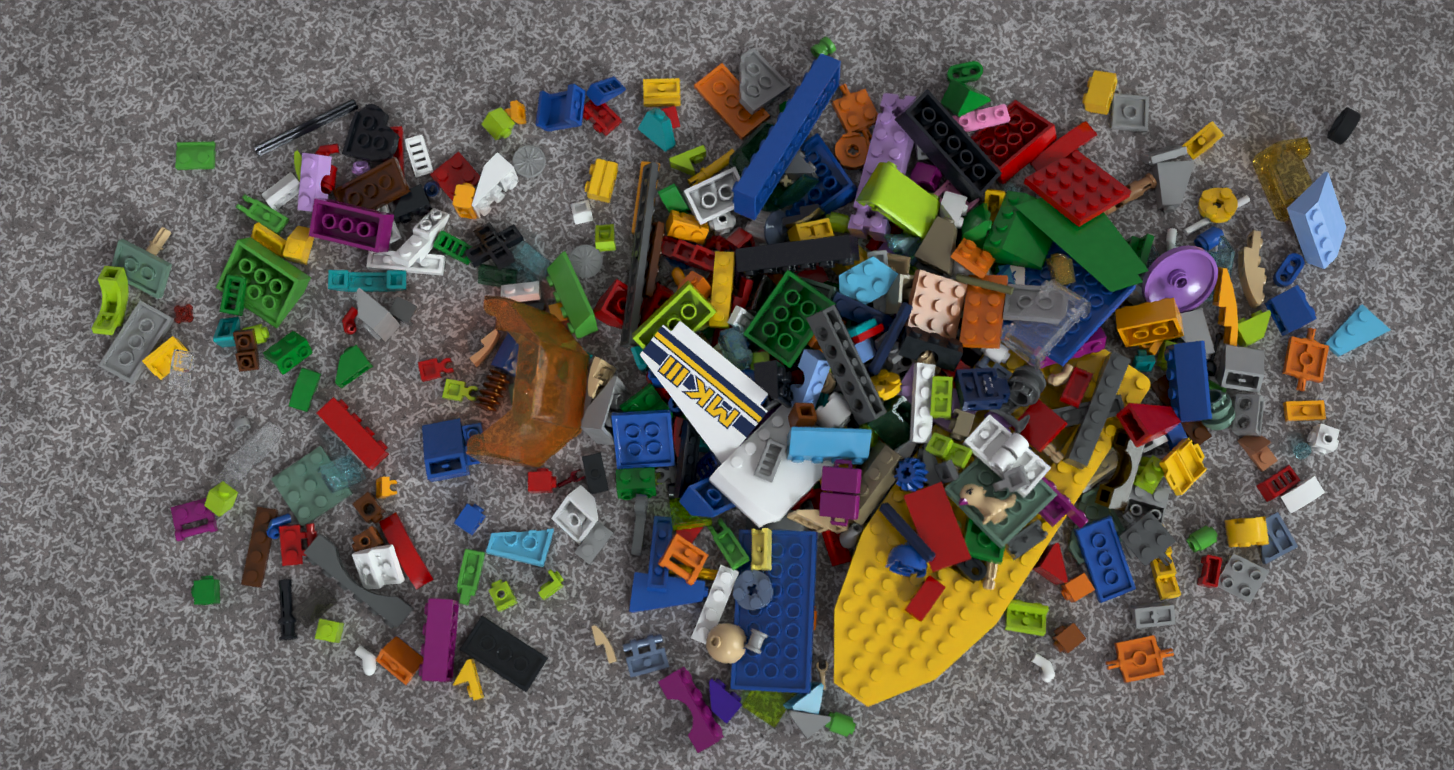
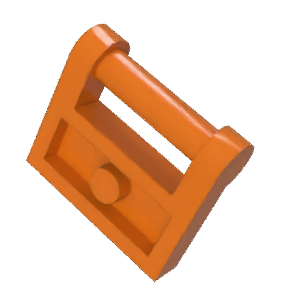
(686, 554)

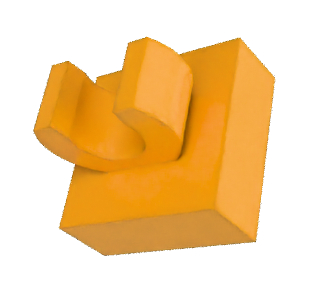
(517, 112)
(1152, 348)
(383, 487)

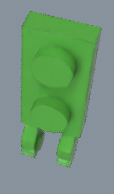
(264, 215)
(729, 545)

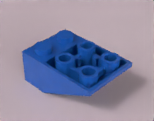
(444, 450)

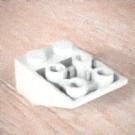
(495, 177)

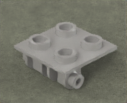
(1242, 577)

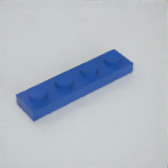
(661, 538)

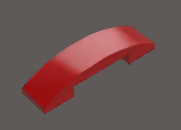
(1065, 145)
(405, 551)

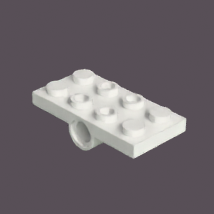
(1005, 451)

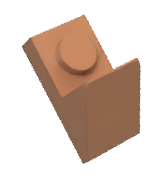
(1258, 451)

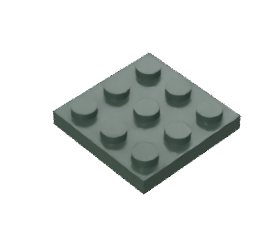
(306, 490)

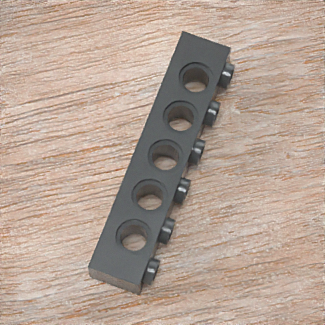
(846, 365)

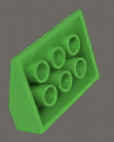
(271, 282)

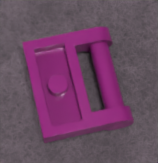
(191, 513)

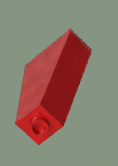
(1147, 421)

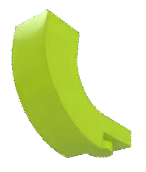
(114, 300)

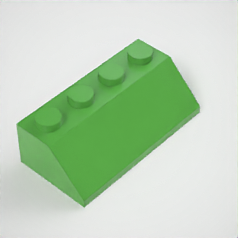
(572, 297)

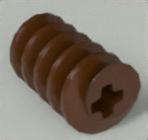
(492, 391)

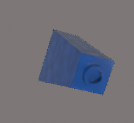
(677, 594)

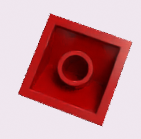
(1051, 565)

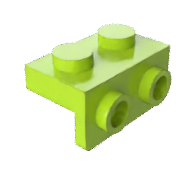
(1026, 617)

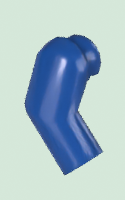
(273, 527)

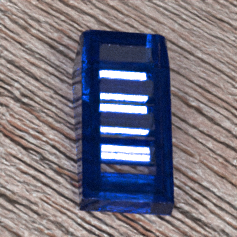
(706, 460)

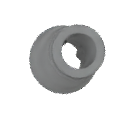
(850, 537)

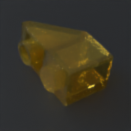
(1061, 268)

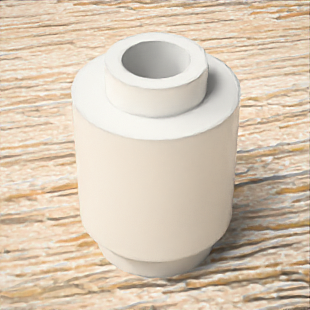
(997, 355)

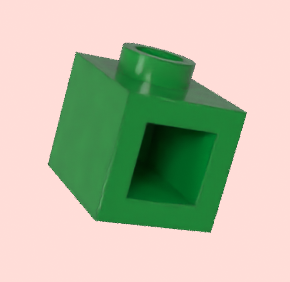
(206, 591)

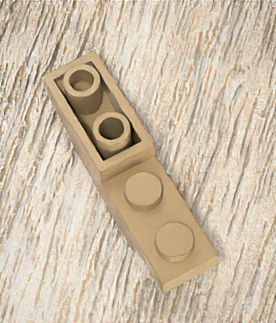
(1252, 276)

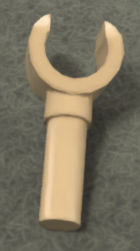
(822, 673)

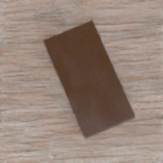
(375, 186)

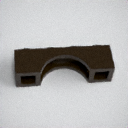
(1117, 489)

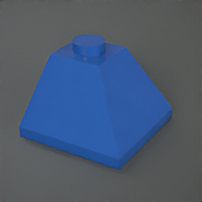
(705, 500)

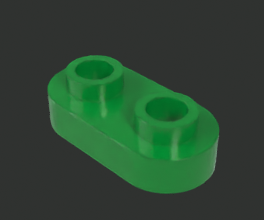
(963, 71)

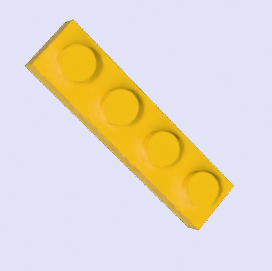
(722, 289)

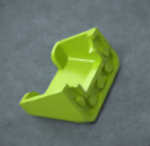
(900, 200)

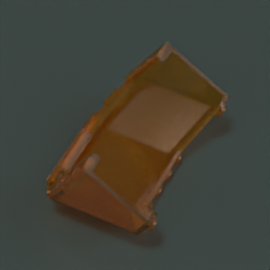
(546, 389)

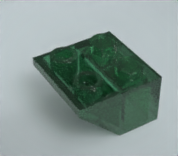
(895, 424)

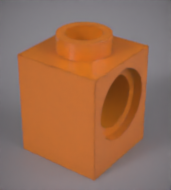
(1076, 588)

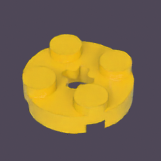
(1217, 195)
(886, 384)

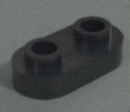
(966, 568)

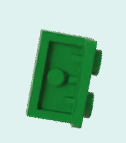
(288, 352)
(635, 481)

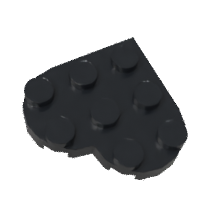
(370, 136)

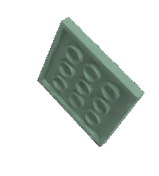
(1018, 516)

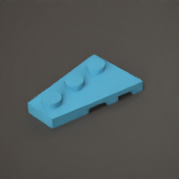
(1356, 331)
(525, 547)

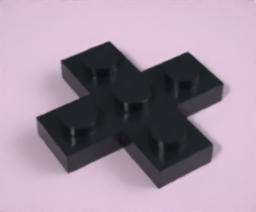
(494, 246)

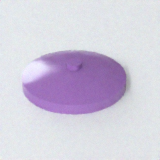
(1181, 274)

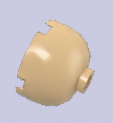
(726, 643)

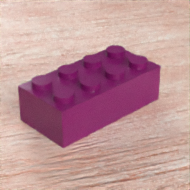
(351, 225)
(439, 640)

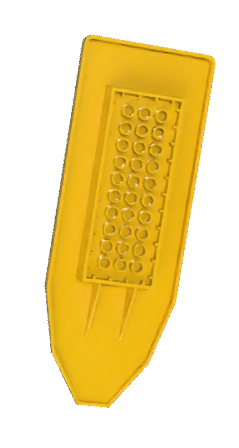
(886, 649)

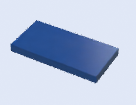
(1104, 559)

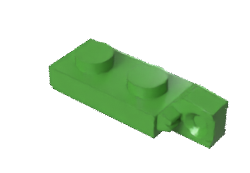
(470, 574)

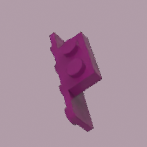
(1061, 506)

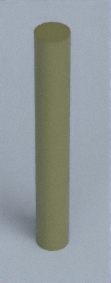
(984, 284)

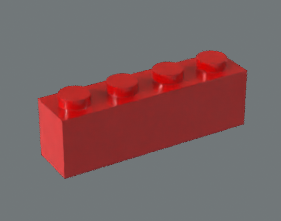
(352, 433)

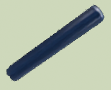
(890, 338)
(907, 532)

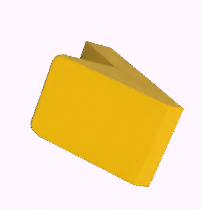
(1203, 140)
(469, 674)

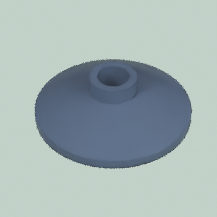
(774, 230)

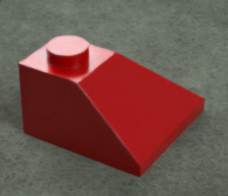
(611, 305)

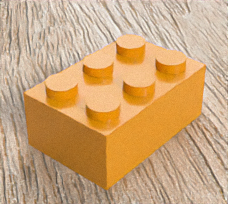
(1149, 322)

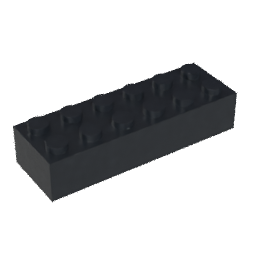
(948, 146)
(798, 254)

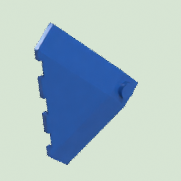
(834, 184)

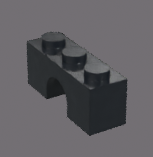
(916, 341)

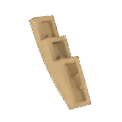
(818, 523)

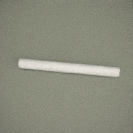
(1205, 221)

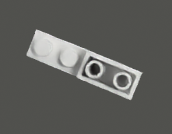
(423, 238)

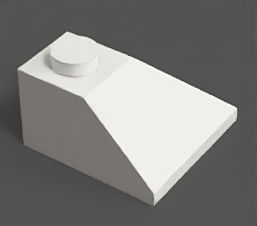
(577, 514)

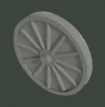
(529, 161)
(586, 260)

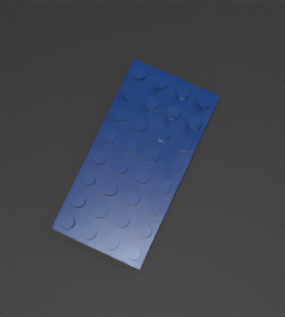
(787, 619)

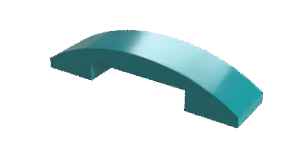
(367, 281)

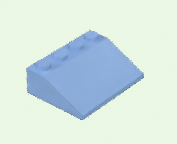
(1318, 222)

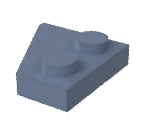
(1279, 539)

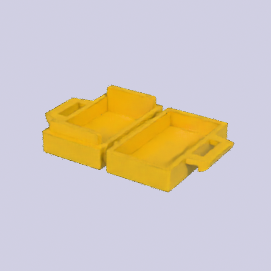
(1183, 466)

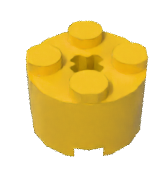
(1246, 531)

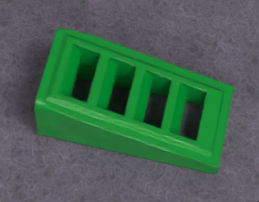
(438, 246)
(239, 308)

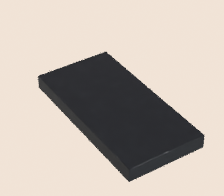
(504, 653)

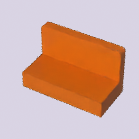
(400, 660)

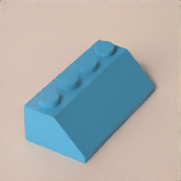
(828, 444)

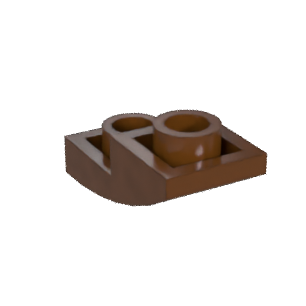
(247, 350)

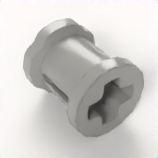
(756, 641)

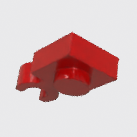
(432, 369)

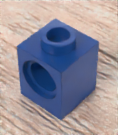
(470, 518)

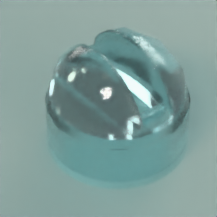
(1302, 447)

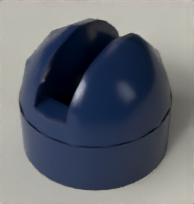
(435, 191)

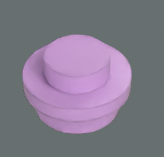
(360, 167)

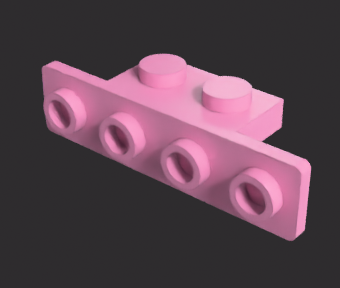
(983, 118)

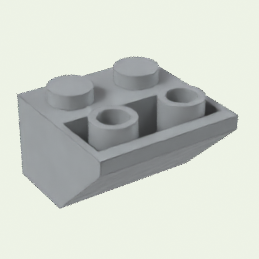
(1241, 368)
(1142, 501)

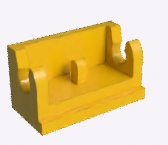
(160, 359)

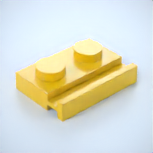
(661, 92)

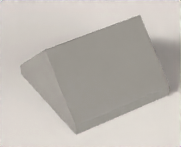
(808, 722)

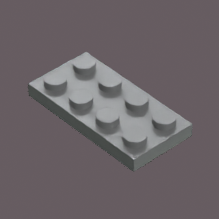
(136, 341)

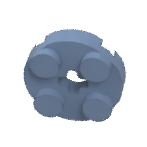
(742, 593)

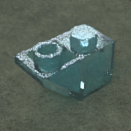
(903, 245)

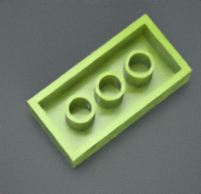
(685, 306)

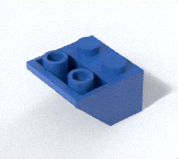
(1290, 310)
(507, 356)

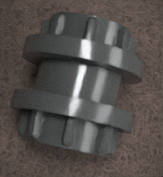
(1026, 385)

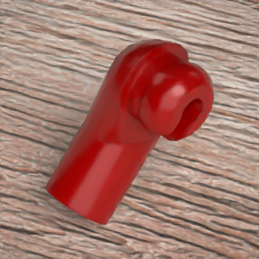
(326, 150)
(348, 321)

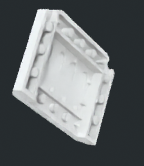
(757, 497)

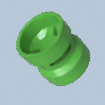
(825, 47)

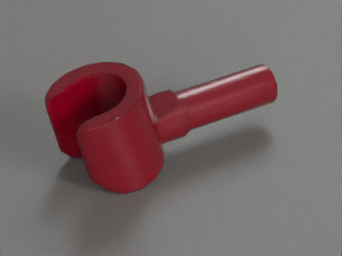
(573, 478)

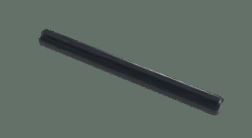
(306, 127)

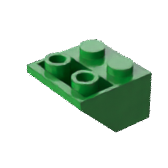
(976, 225)

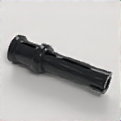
(287, 620)

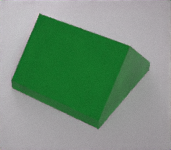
(962, 98)

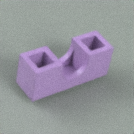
(313, 169)

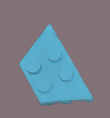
(867, 280)

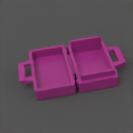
(842, 483)

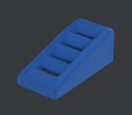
(602, 91)

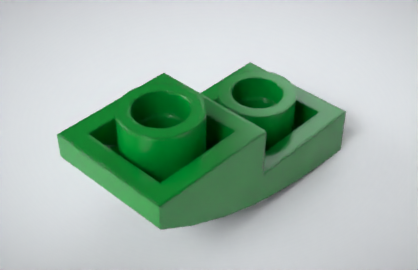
(304, 389)

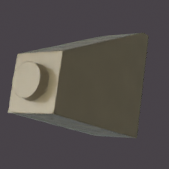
(939, 246)

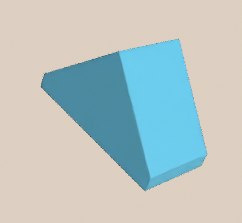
(807, 702)

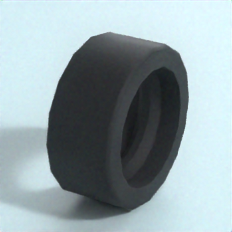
(1343, 126)

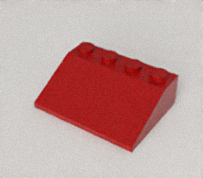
(1016, 142)

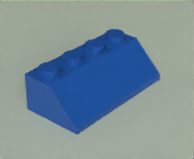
(1188, 381)

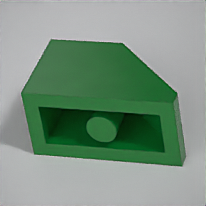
(674, 199)
(351, 366)

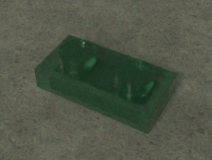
(493, 276)

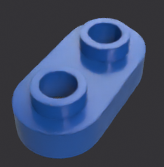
(1288, 271)

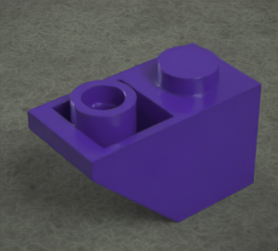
(723, 703)

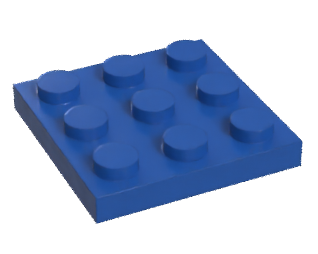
(643, 439)

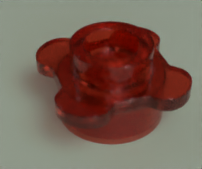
(188, 317)

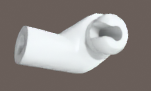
(1171, 239)
(368, 660)
(1046, 665)

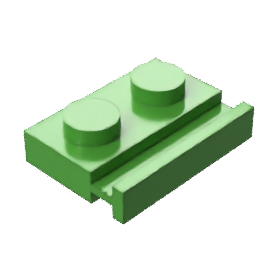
(195, 155)

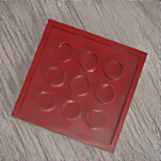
(1077, 187)

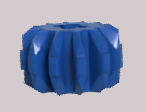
(911, 474)

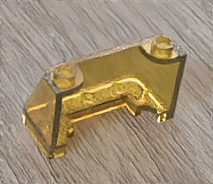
(1283, 173)

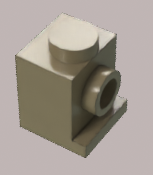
(960, 425)

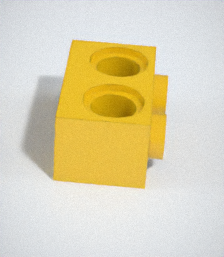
(811, 230)

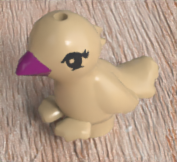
(990, 507)

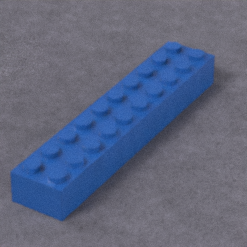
(786, 137)

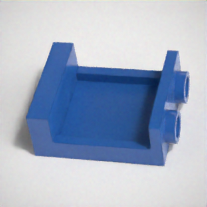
(561, 109)

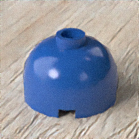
(905, 560)

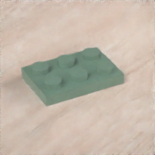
(142, 268)

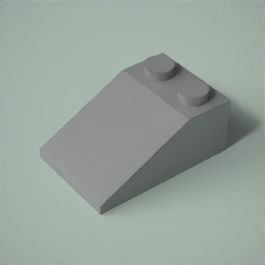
(597, 417)

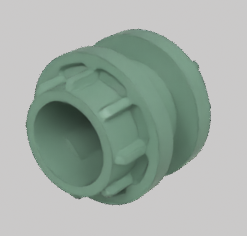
(1221, 409)

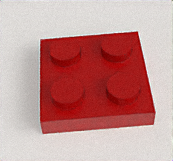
(455, 172)

